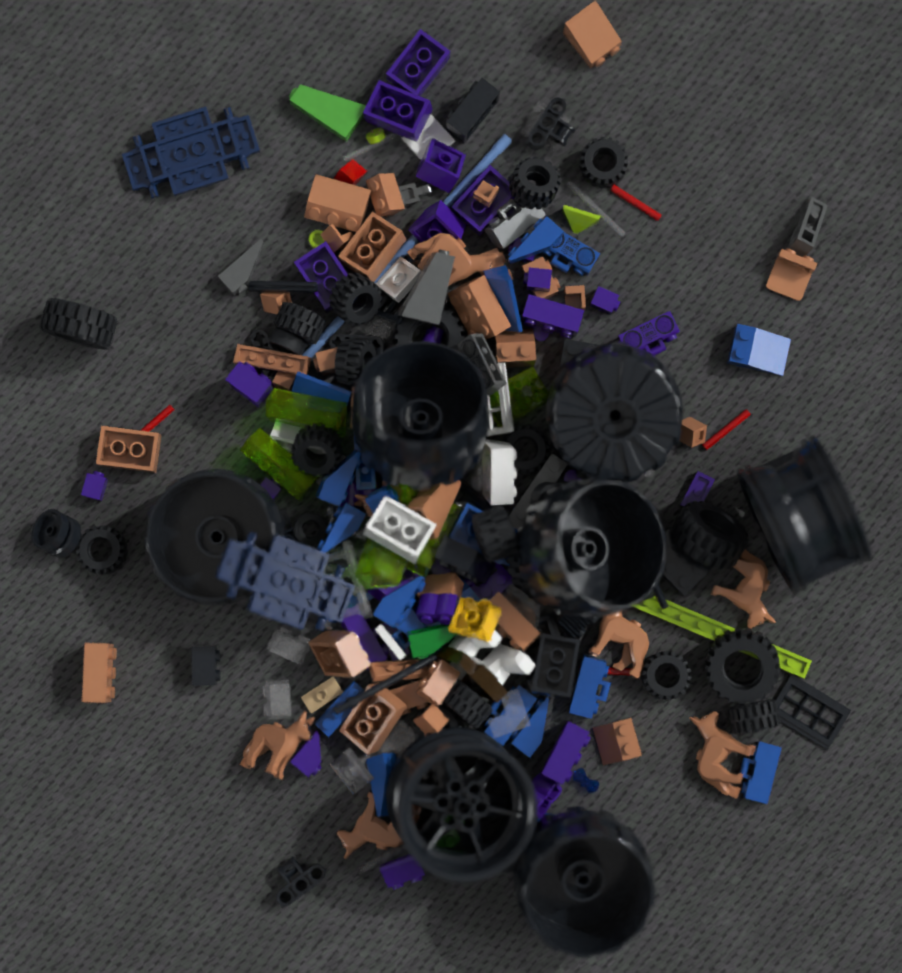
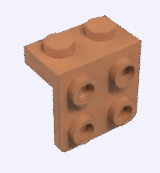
(791, 274)

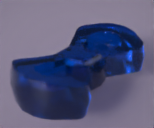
(590, 785)

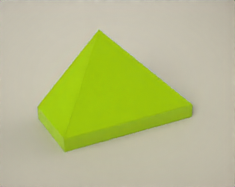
(579, 219)

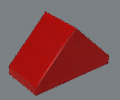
(351, 173)

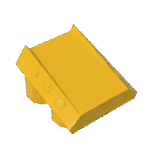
(475, 619)

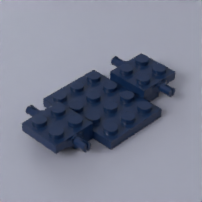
(190, 151)
(285, 581)

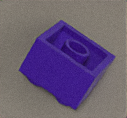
(441, 165)
(437, 220)
(308, 756)
(401, 871)

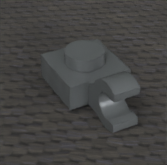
(411, 194)

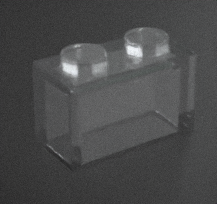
(289, 646)
(278, 699)

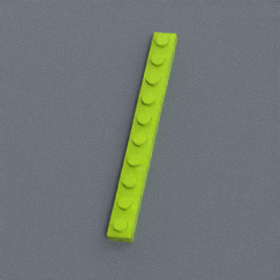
(711, 629)

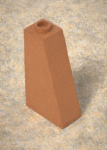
(435, 504)

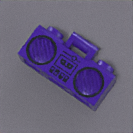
(655, 330)

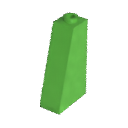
(330, 111)

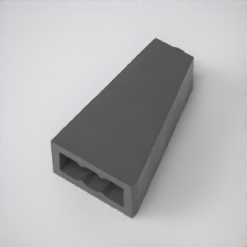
(430, 289)

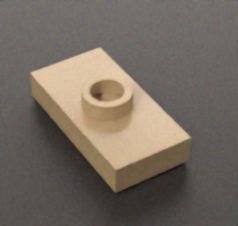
(322, 694)

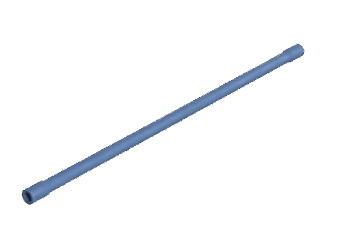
(497, 149)

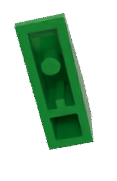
(428, 639)

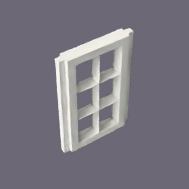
(505, 408)

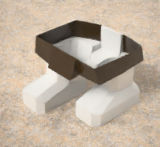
(489, 672)

